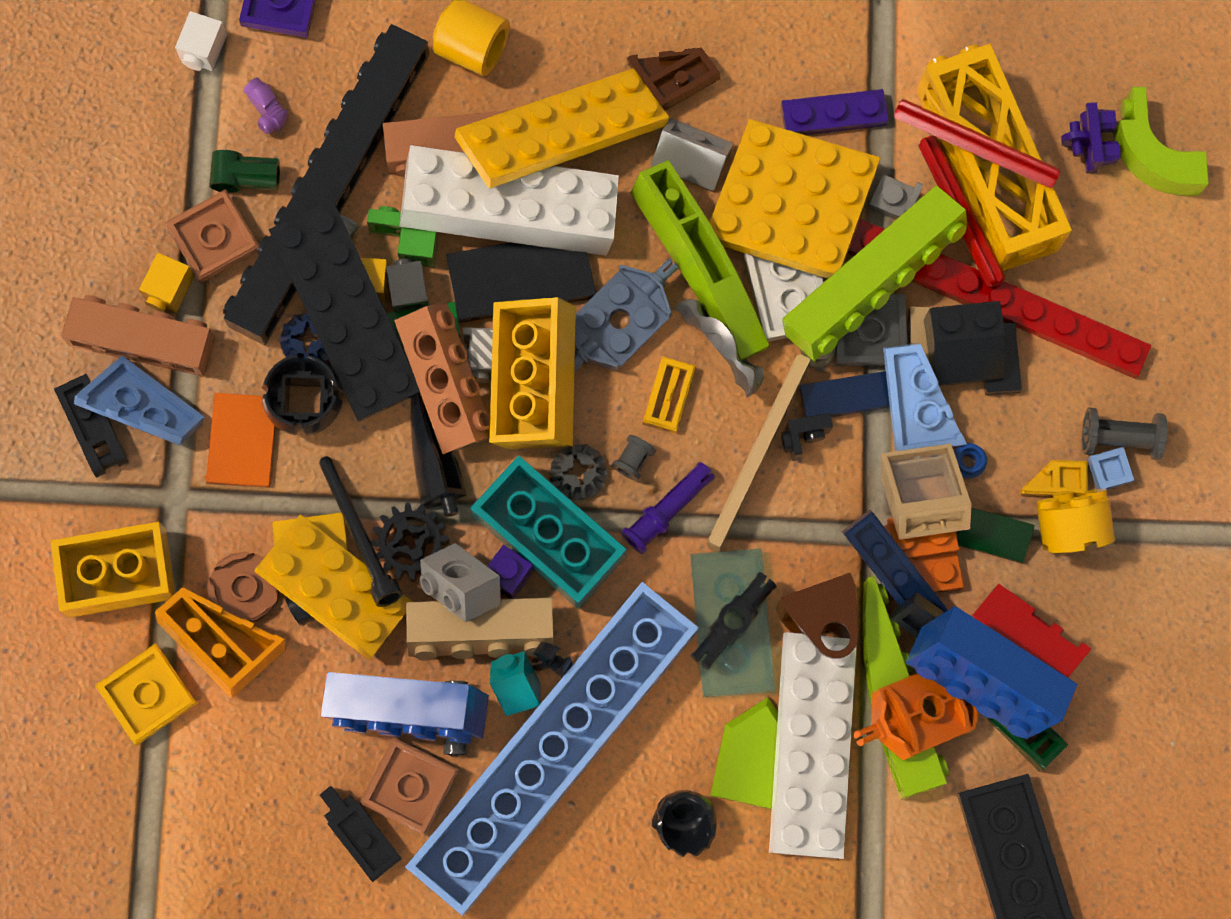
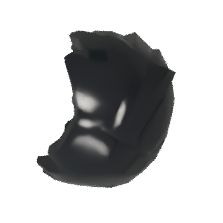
(685, 822)

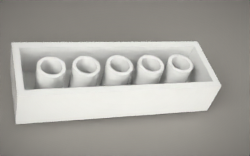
(542, 209)

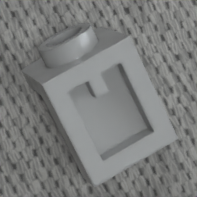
(894, 197)

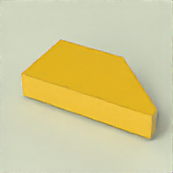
(1058, 477)

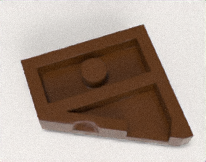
(675, 74)

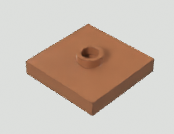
(212, 236)
(409, 786)

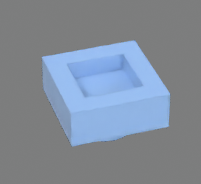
(1110, 469)

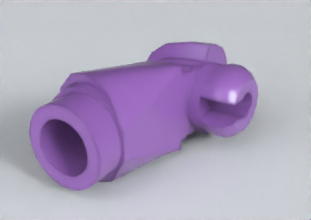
(265, 101)

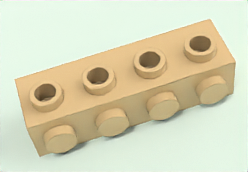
(505, 630)

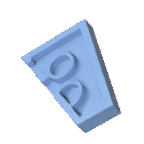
(916, 401)

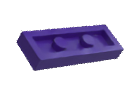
(835, 112)

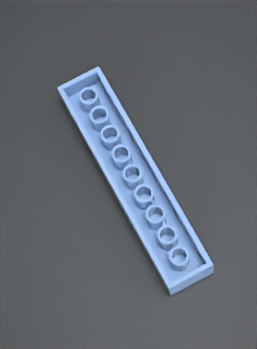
(552, 749)

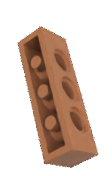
(430, 367)

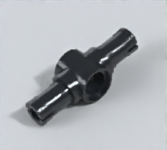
(744, 605)

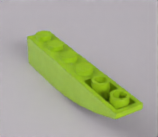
(698, 254)
(886, 665)

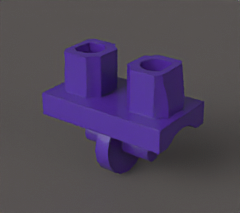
(1093, 123)

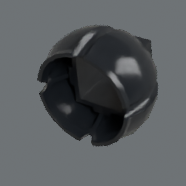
(303, 373)

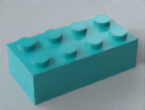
(548, 532)

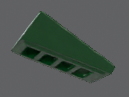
(1041, 761)

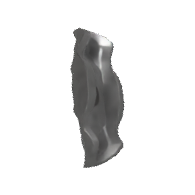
(745, 374)

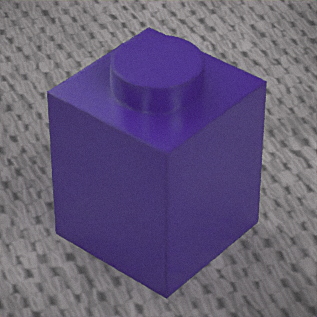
(512, 569)

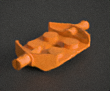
(906, 727)

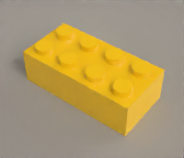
(532, 373)

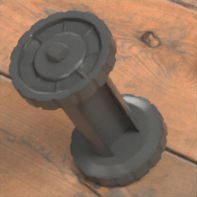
(1124, 433)

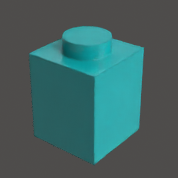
(515, 683)

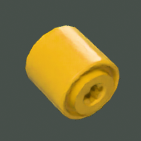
(470, 36)

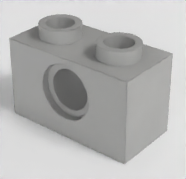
(460, 582)

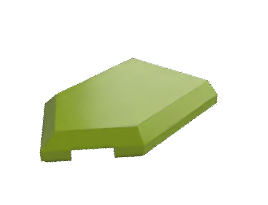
(748, 757)

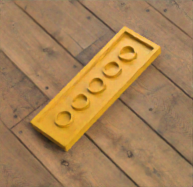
(560, 127)

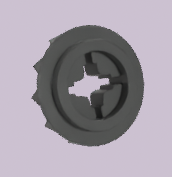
(568, 484)

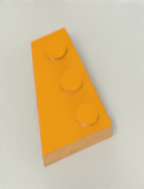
(218, 641)

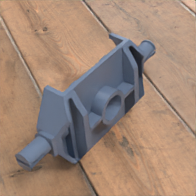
(628, 291)

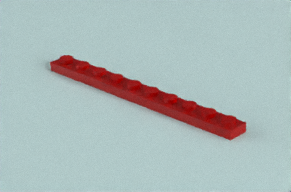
(1026, 310)

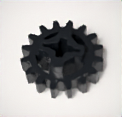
(397, 547)

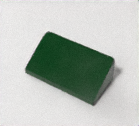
(996, 535)

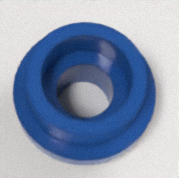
(978, 456)

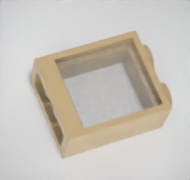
(925, 491)

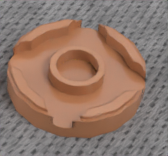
(241, 589)

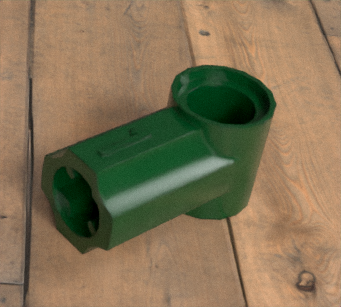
(234, 171)

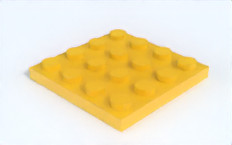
(793, 199)

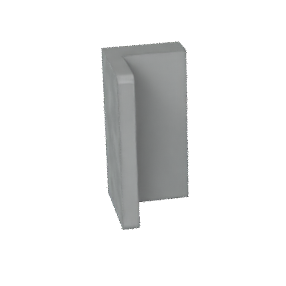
(693, 153)

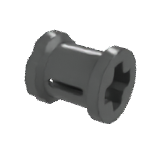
(633, 457)

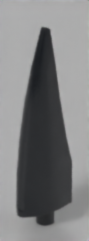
(436, 473)

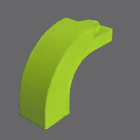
(1152, 161)

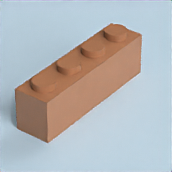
(428, 133)
(138, 335)

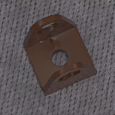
(823, 609)

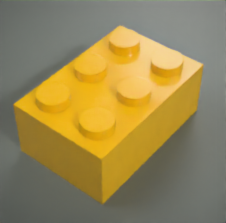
(112, 569)

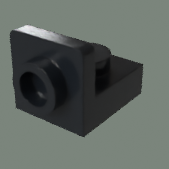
(809, 428)

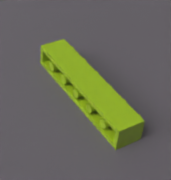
(875, 273)

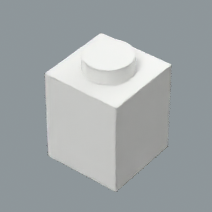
(200, 41)

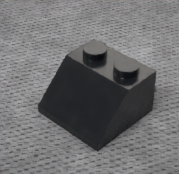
(966, 342)

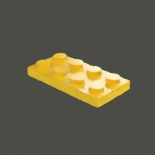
(330, 586)

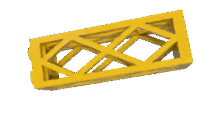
(1043, 224)

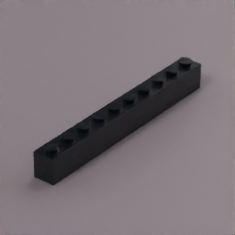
(331, 174)

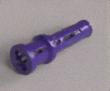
(656, 518)

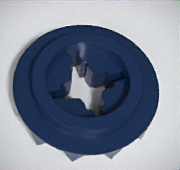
(296, 328)

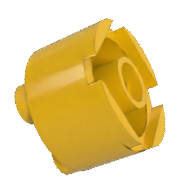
(1075, 522)

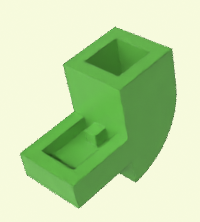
(413, 243)

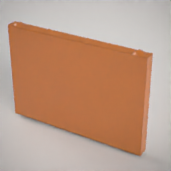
(240, 442)

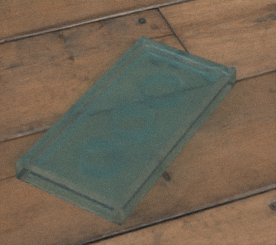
(748, 663)

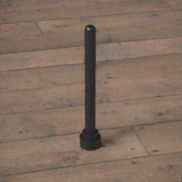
(384, 588)

